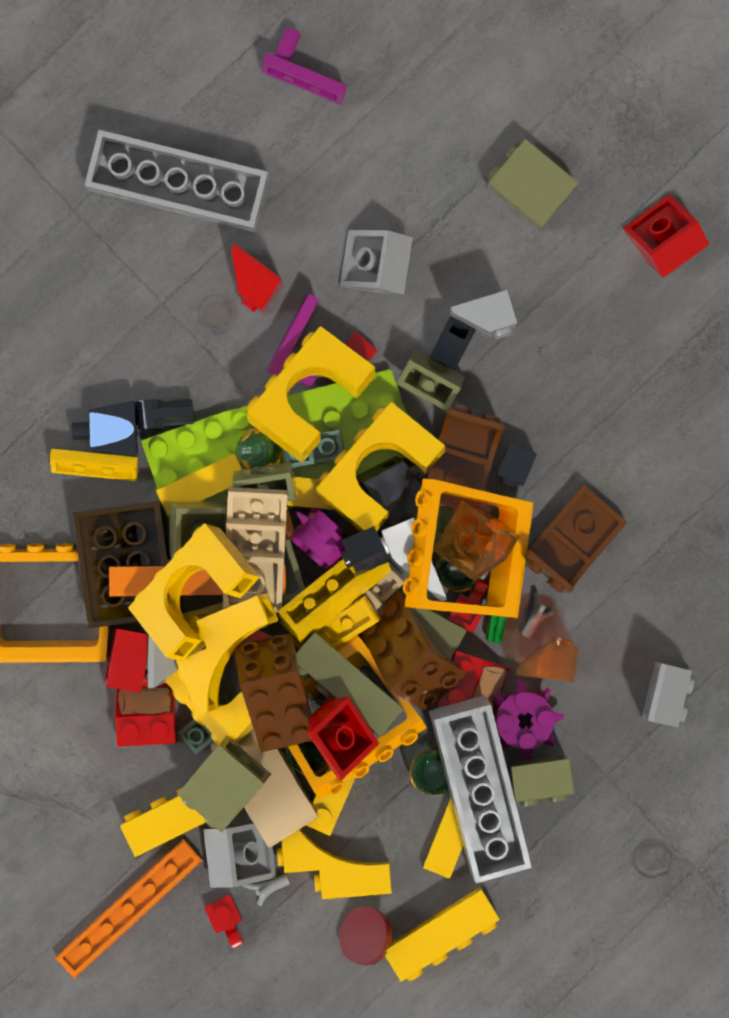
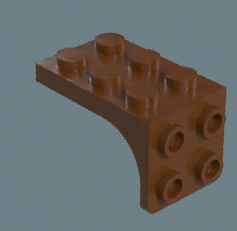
(468, 452)
(574, 540)
(408, 657)
(274, 691)

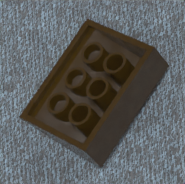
(117, 538)

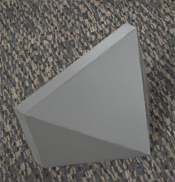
(159, 666)

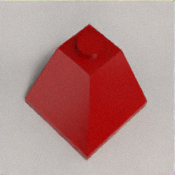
(254, 281)

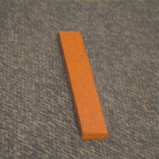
(132, 580)
(128, 908)

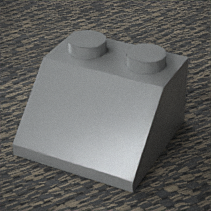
(376, 261)
(488, 315)
(667, 695)
(238, 856)

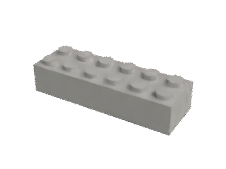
(176, 181)
(480, 788)

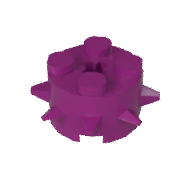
(319, 538)
(541, 719)

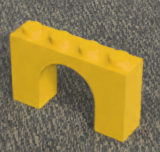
(320, 356)
(392, 431)
(159, 603)
(228, 719)

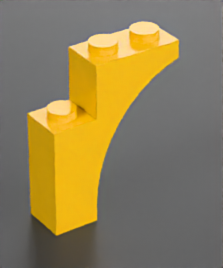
(221, 635)
(337, 875)

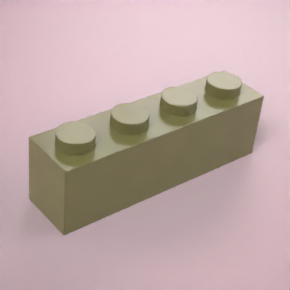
(341, 679)

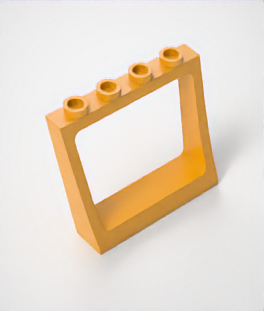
(505, 579)
(50, 649)
(404, 733)

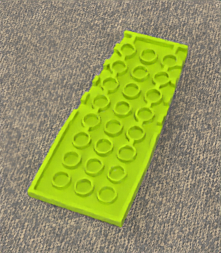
(325, 408)

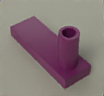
(284, 70)
(291, 337)

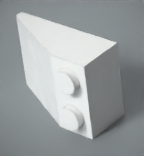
(398, 542)

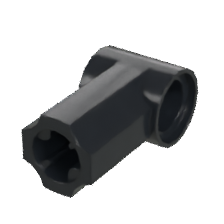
(157, 414)

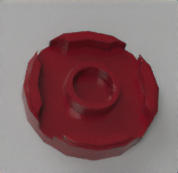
(365, 936)

